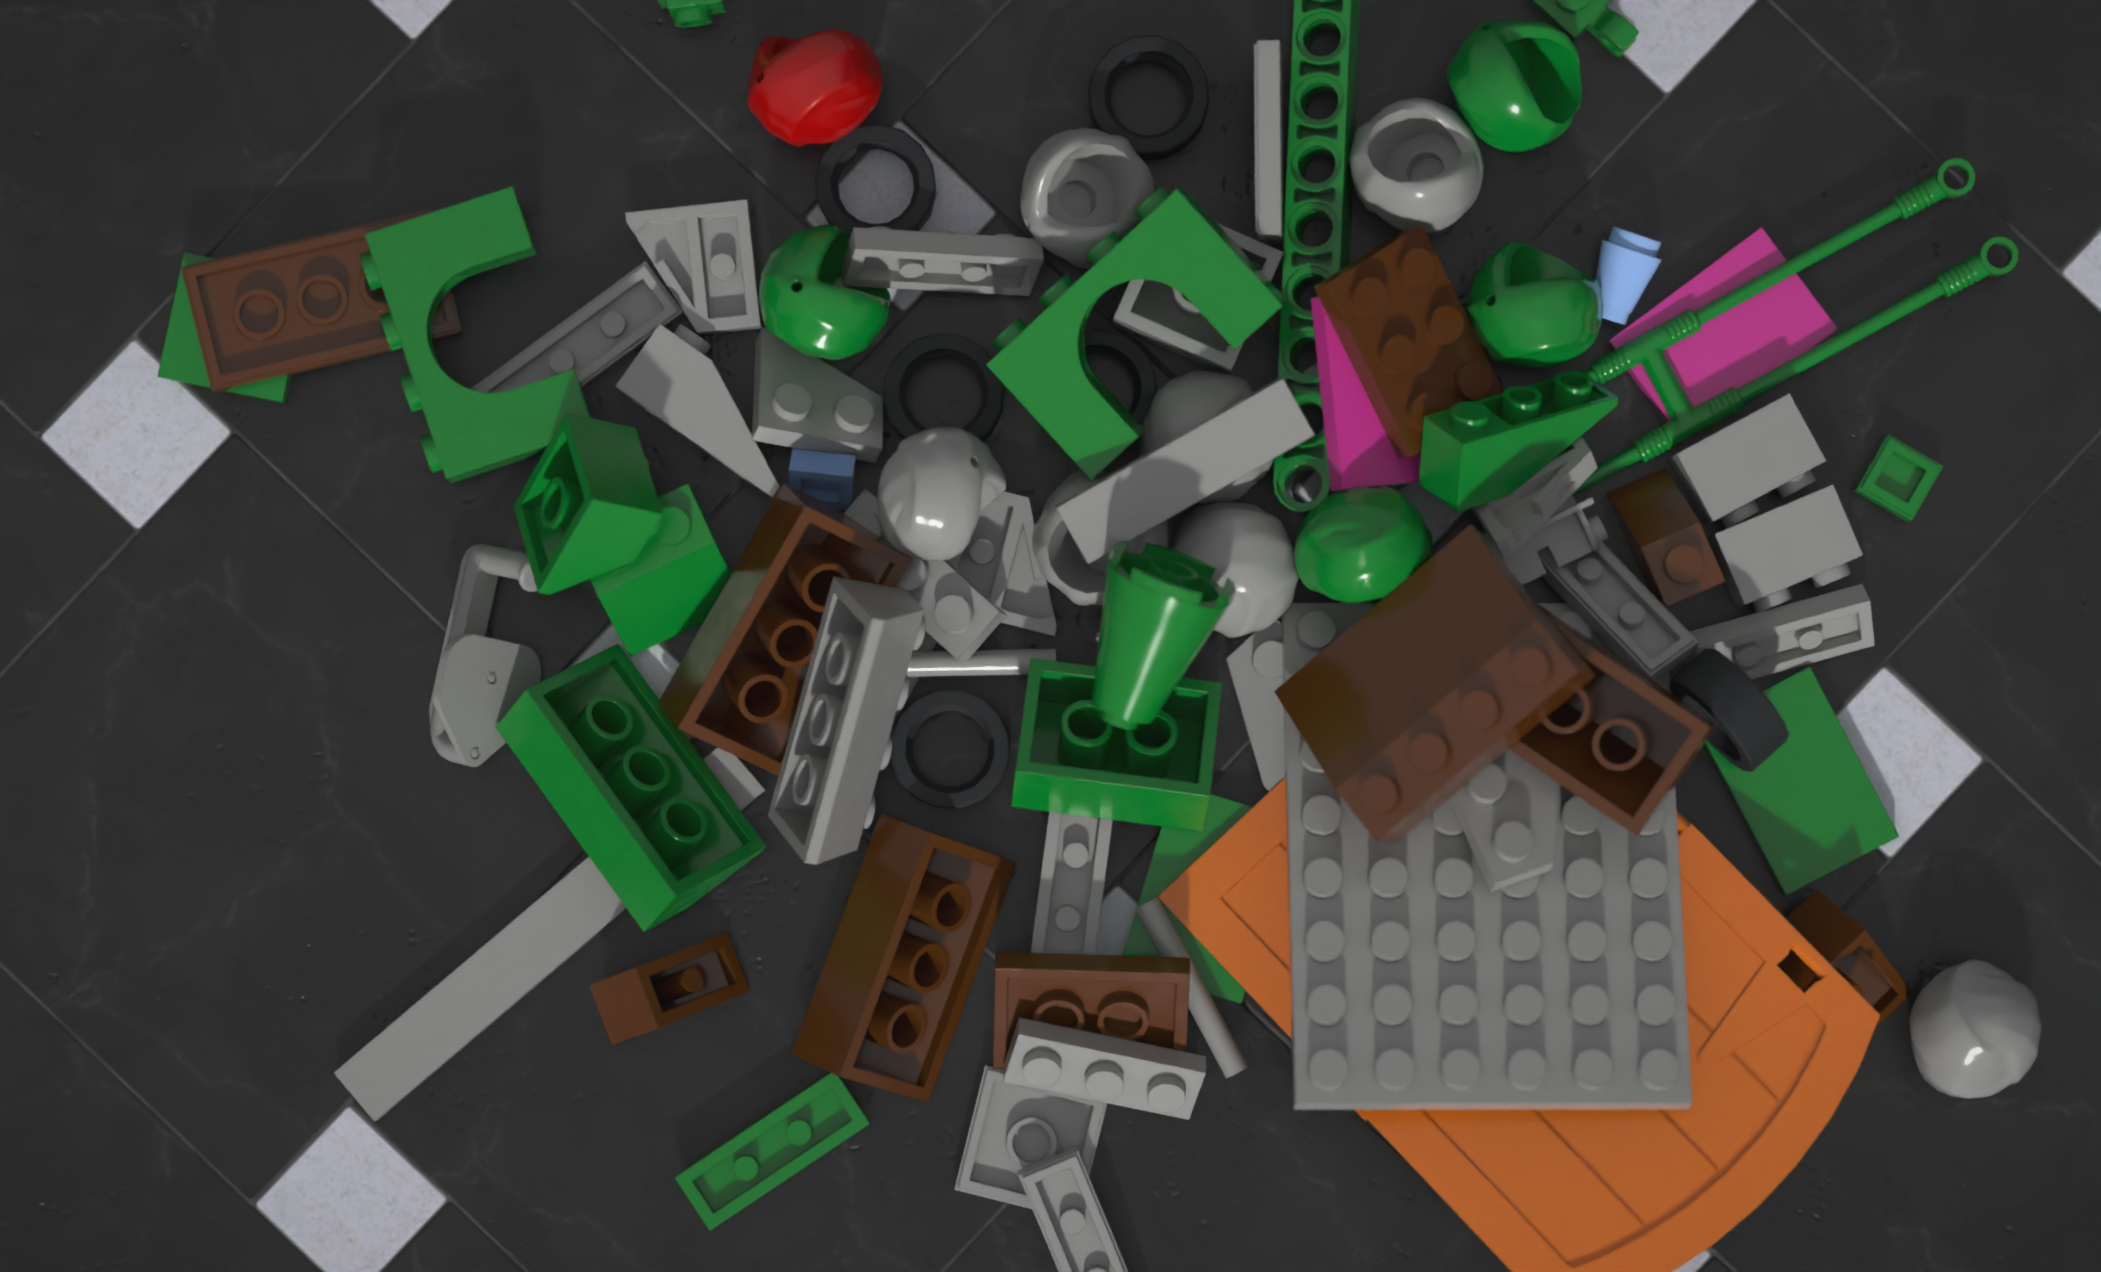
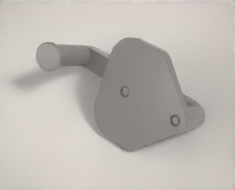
(475, 673)

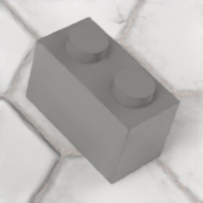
(1747, 461)
(1784, 548)

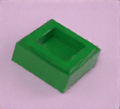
(1898, 478)

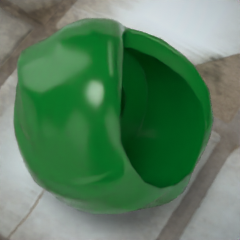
(1516, 83)
(806, 297)
(1533, 308)
(1361, 544)

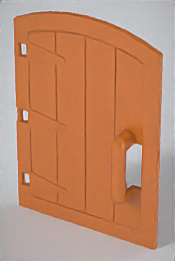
(1595, 1182)

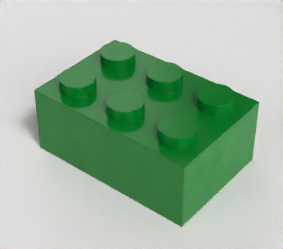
(1093, 769)

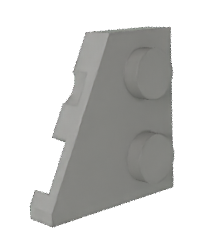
(705, 261)
(812, 404)
(1519, 516)
(1005, 566)
(1255, 676)
(1509, 820)

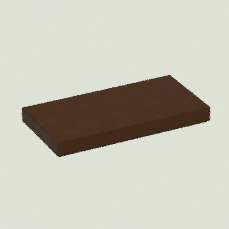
(293, 307)

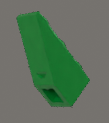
(1501, 441)

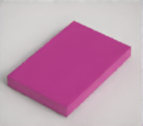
(1743, 339)
(1355, 439)

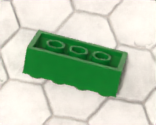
(629, 786)

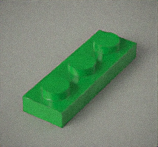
(772, 1150)

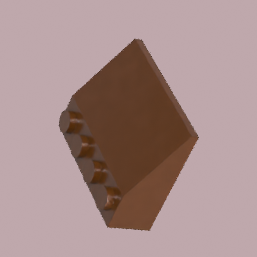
(1431, 686)

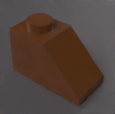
(1665, 538)
(669, 988)

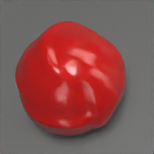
(814, 86)

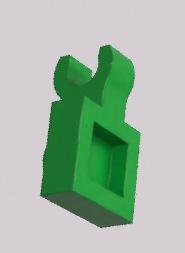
(1577, 15)

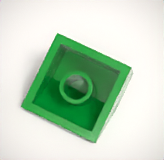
(587, 503)
(670, 580)

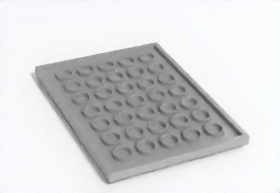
(1467, 997)

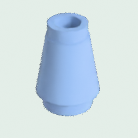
(1624, 271)

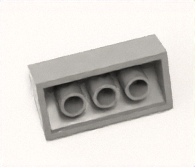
(846, 718)

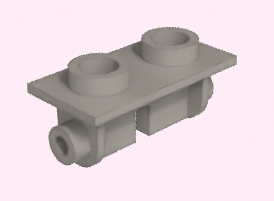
(1566, 536)

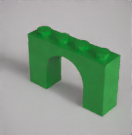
(417, 269)
(1048, 359)

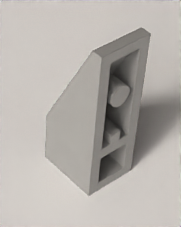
(690, 396)

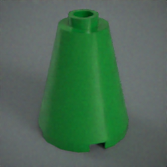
(1151, 629)

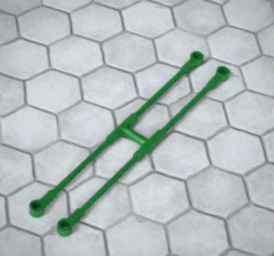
(1689, 420)

